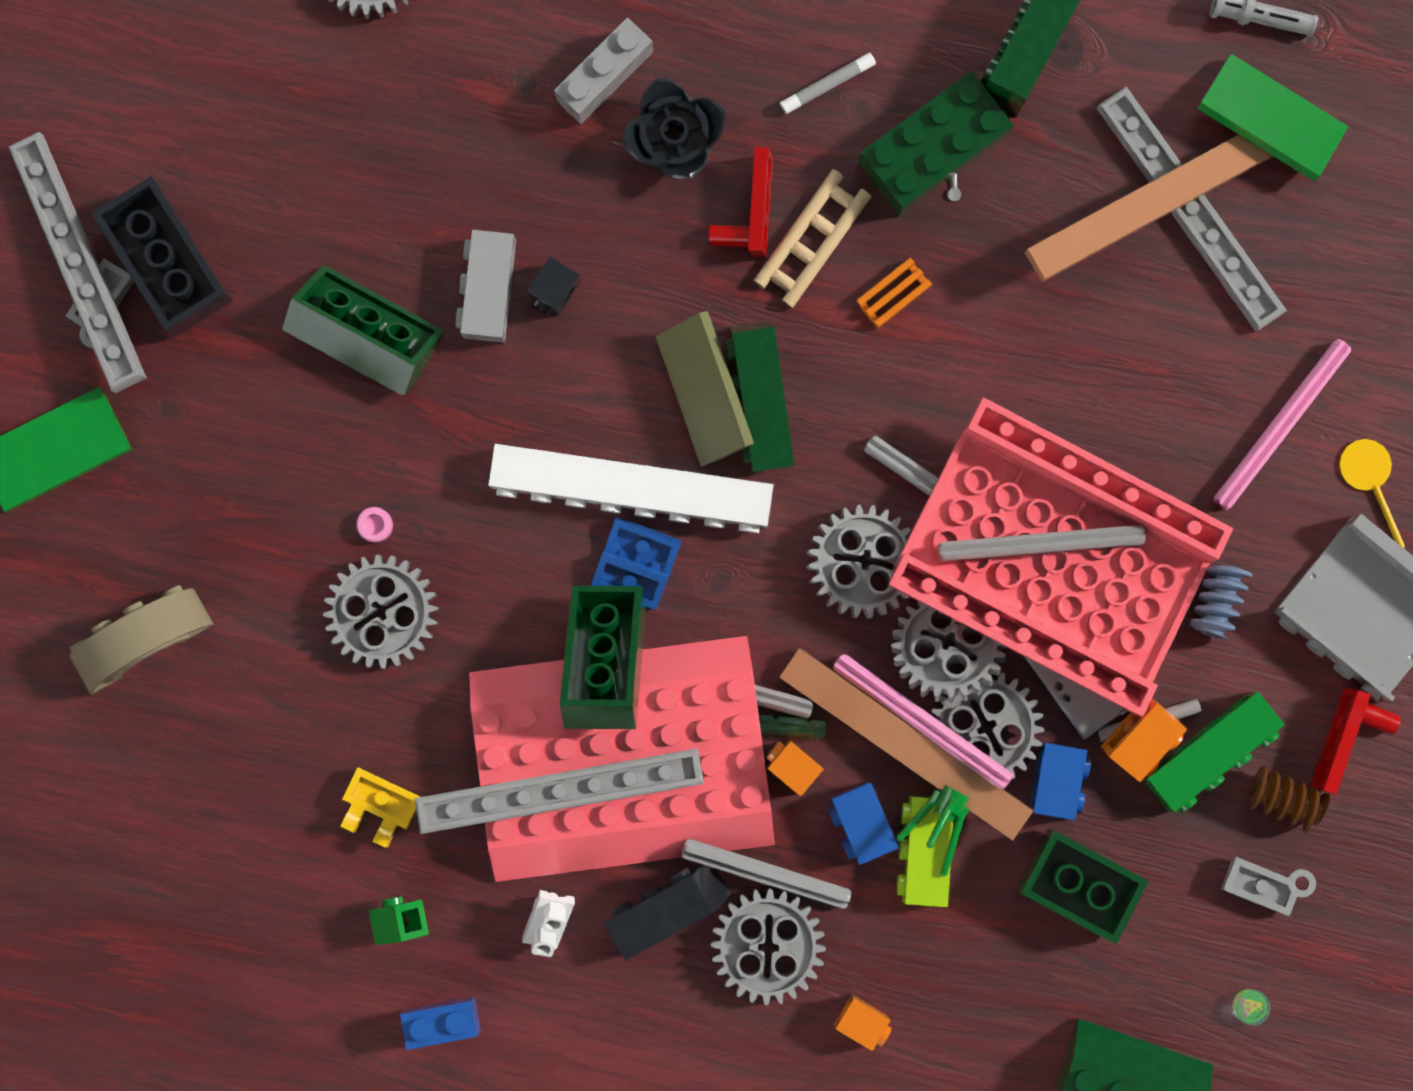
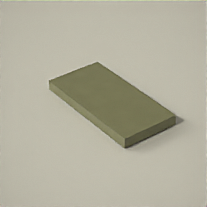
(704, 389)

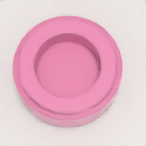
(374, 525)

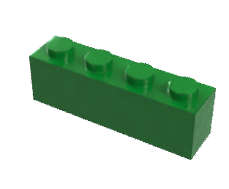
(1213, 752)

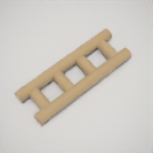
(816, 260)

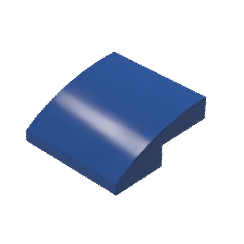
(637, 558)

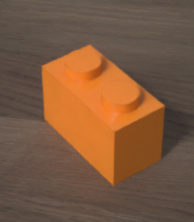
(1144, 740)
(793, 766)

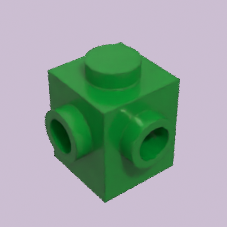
(398, 921)

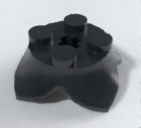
(667, 106)

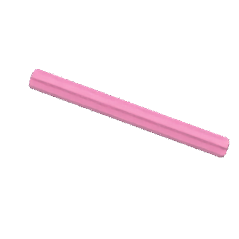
(1282, 424)
(923, 722)

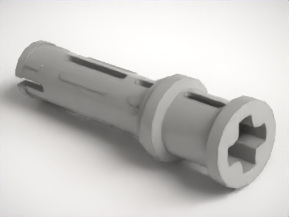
(1244, 13)

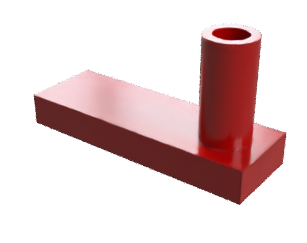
(755, 235)
(1349, 714)

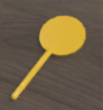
(1366, 467)

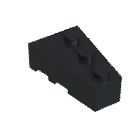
(666, 909)

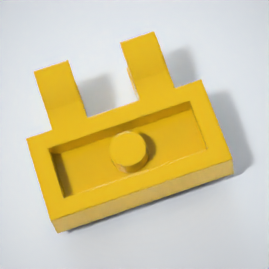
(382, 799)

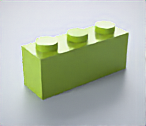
(922, 869)

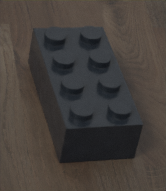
(162, 257)

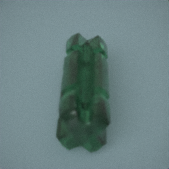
(792, 727)

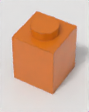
(863, 1023)

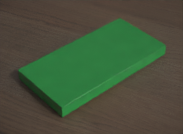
(1273, 117)
(59, 448)

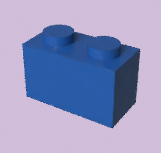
(1059, 781)
(862, 823)
(440, 1023)

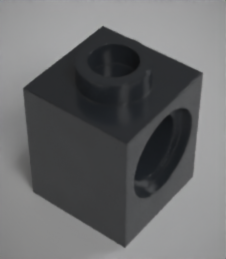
(553, 287)

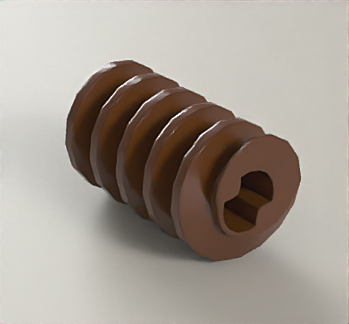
(1288, 798)

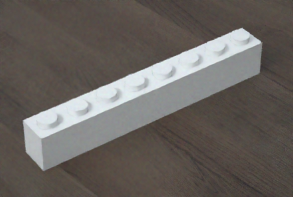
(630, 486)

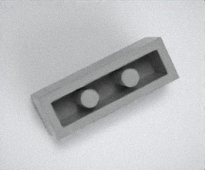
(604, 70)
(486, 286)

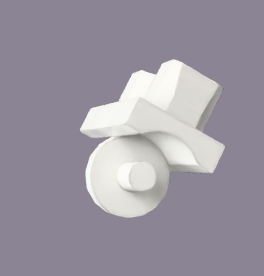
(547, 922)

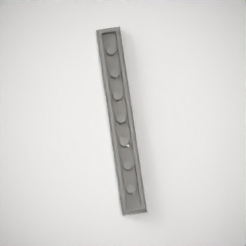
(1197, 217)
(77, 263)
(559, 791)

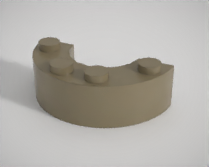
(137, 636)

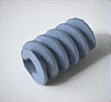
(1219, 600)

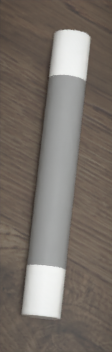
(827, 83)

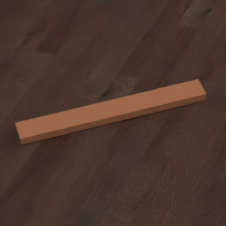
(1144, 206)
(904, 742)

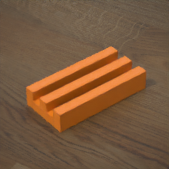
(916, 274)

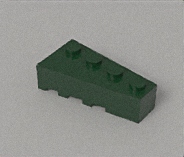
(761, 395)

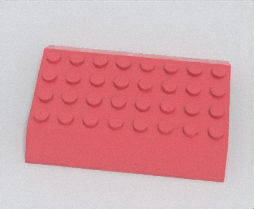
(1080, 612)
(687, 701)

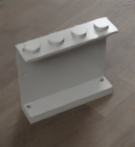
(1357, 607)

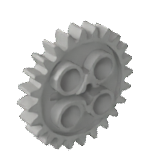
(867, 530)
(364, 584)
(932, 671)
(1015, 713)
(800, 946)

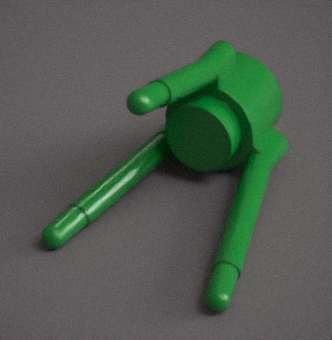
(949, 805)

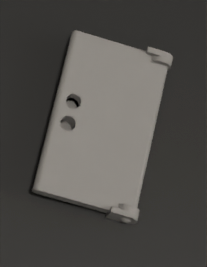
(1085, 708)

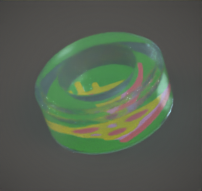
(1251, 1006)

